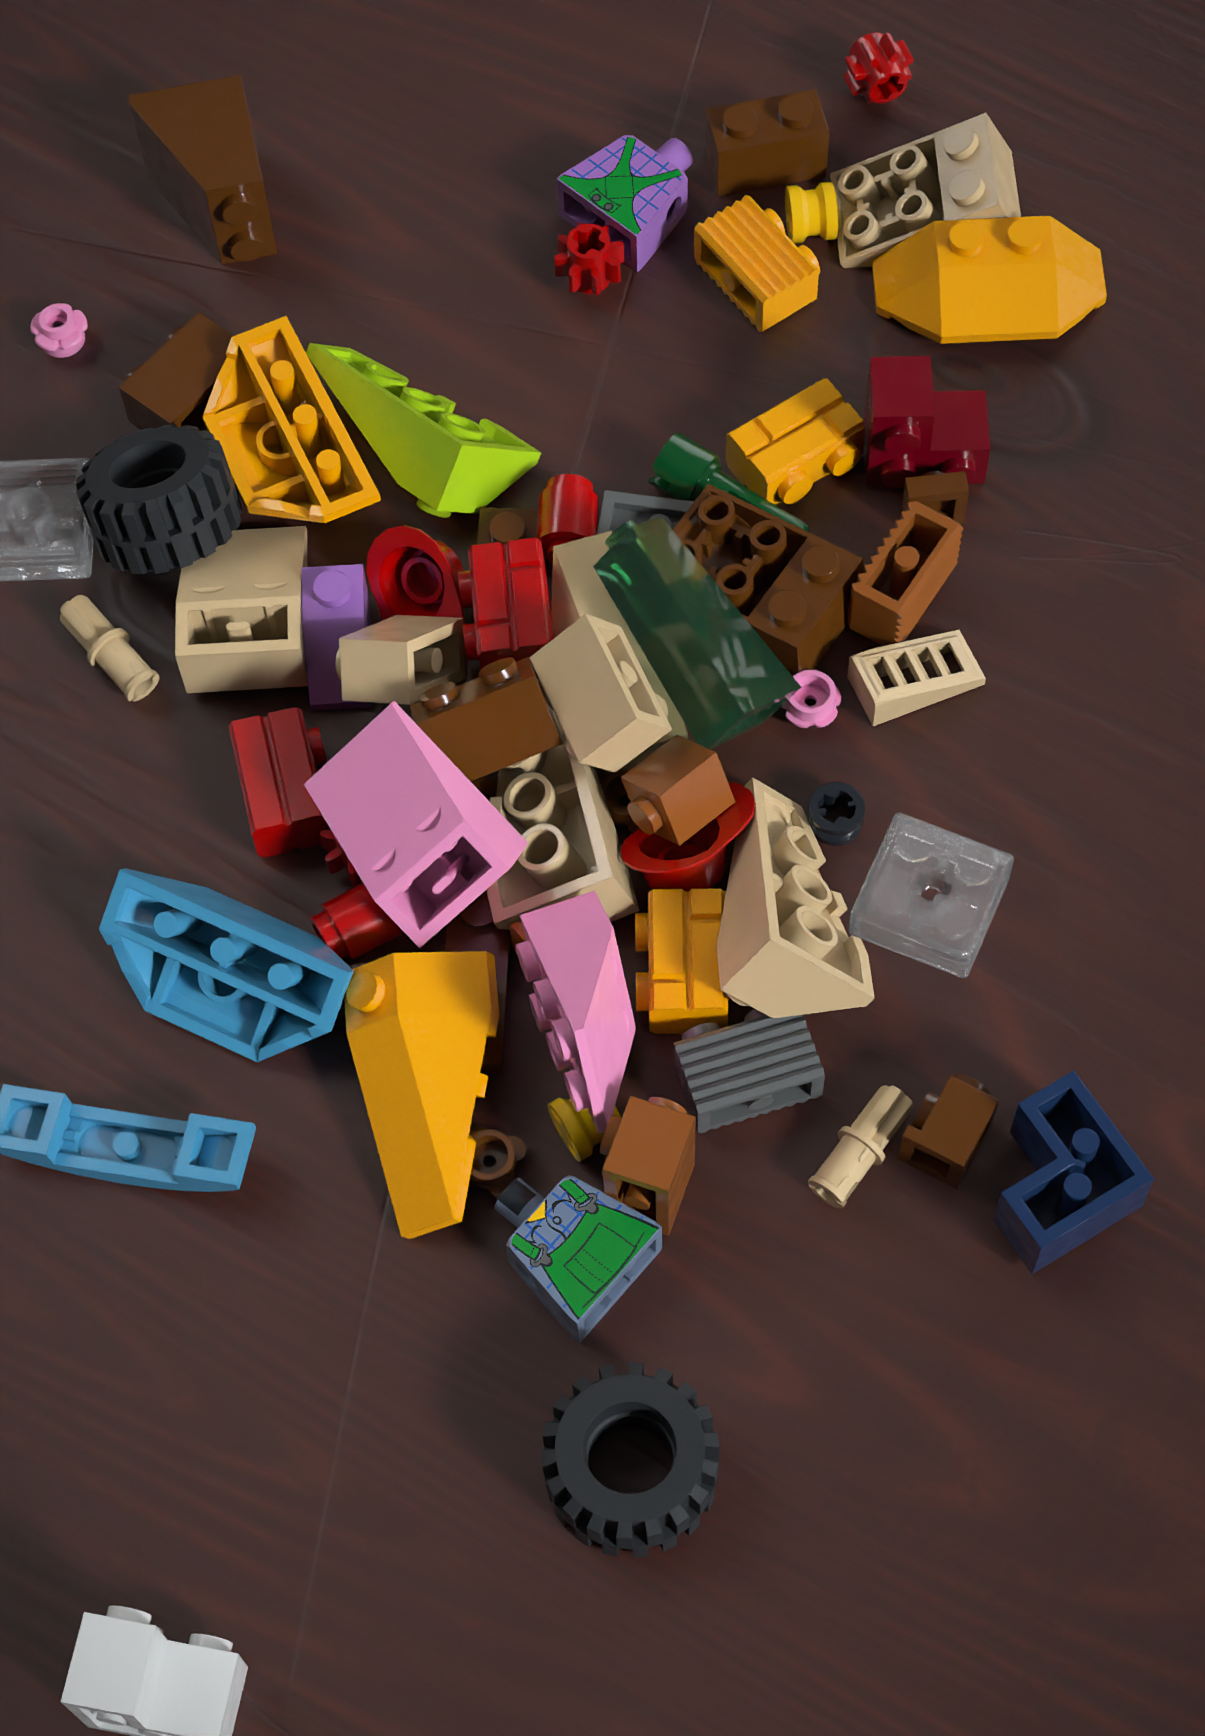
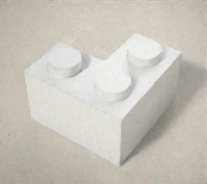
(143, 1685)

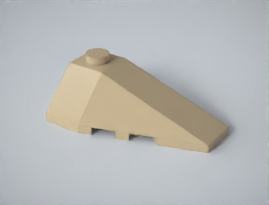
(568, 835)

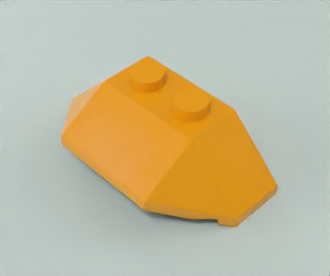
(990, 280)
(283, 431)

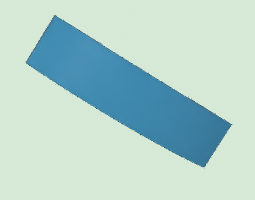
(122, 1145)

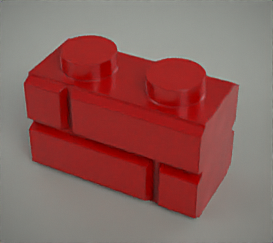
(508, 601)
(273, 764)

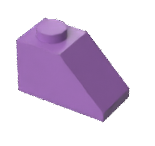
(332, 607)

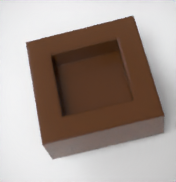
(939, 491)

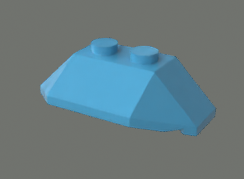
(222, 965)

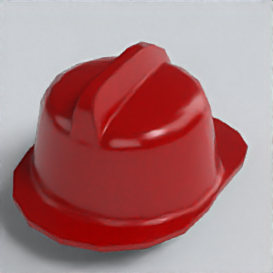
(414, 575)
(700, 859)

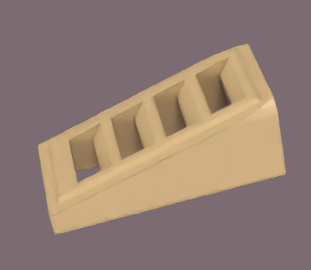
(886, 704)

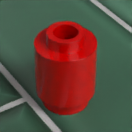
(566, 512)
(354, 924)

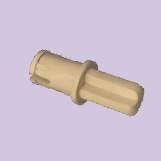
(108, 648)
(861, 1146)

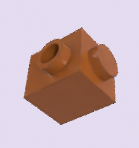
(677, 790)

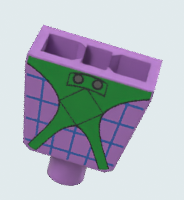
(630, 191)

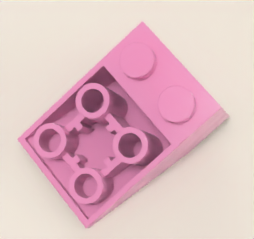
(412, 824)
(580, 998)

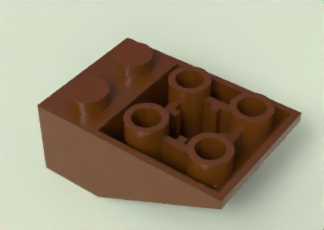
(774, 573)

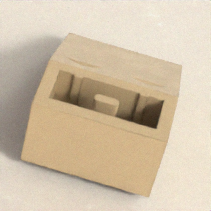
(936, 178)
(244, 614)

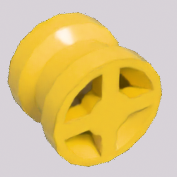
(811, 212)
(575, 1128)

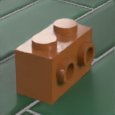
(649, 1157)

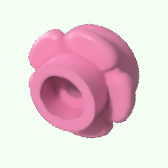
(62, 340)
(814, 686)

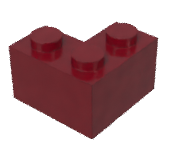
(920, 428)

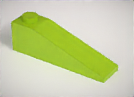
(418, 438)

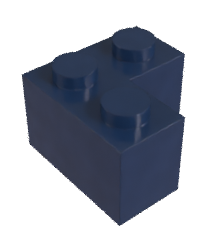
(1082, 1176)

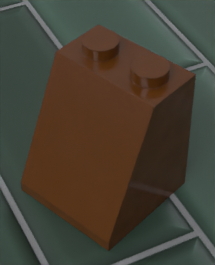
(207, 164)

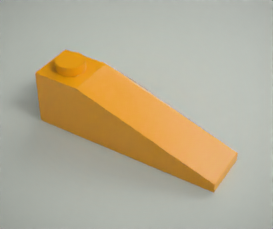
(418, 1053)

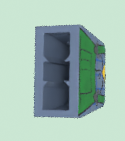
(576, 1248)

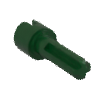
(687, 468)

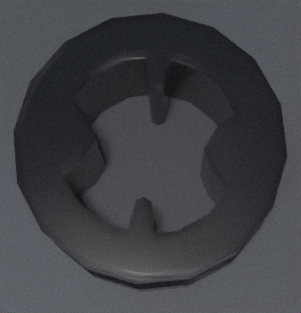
(828, 798)

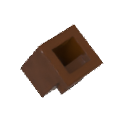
(949, 1129)

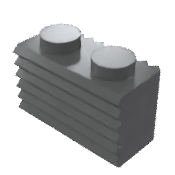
(747, 1068)

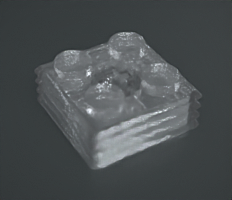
(59, 538)
(938, 931)

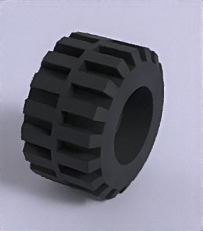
(159, 499)
(617, 1404)

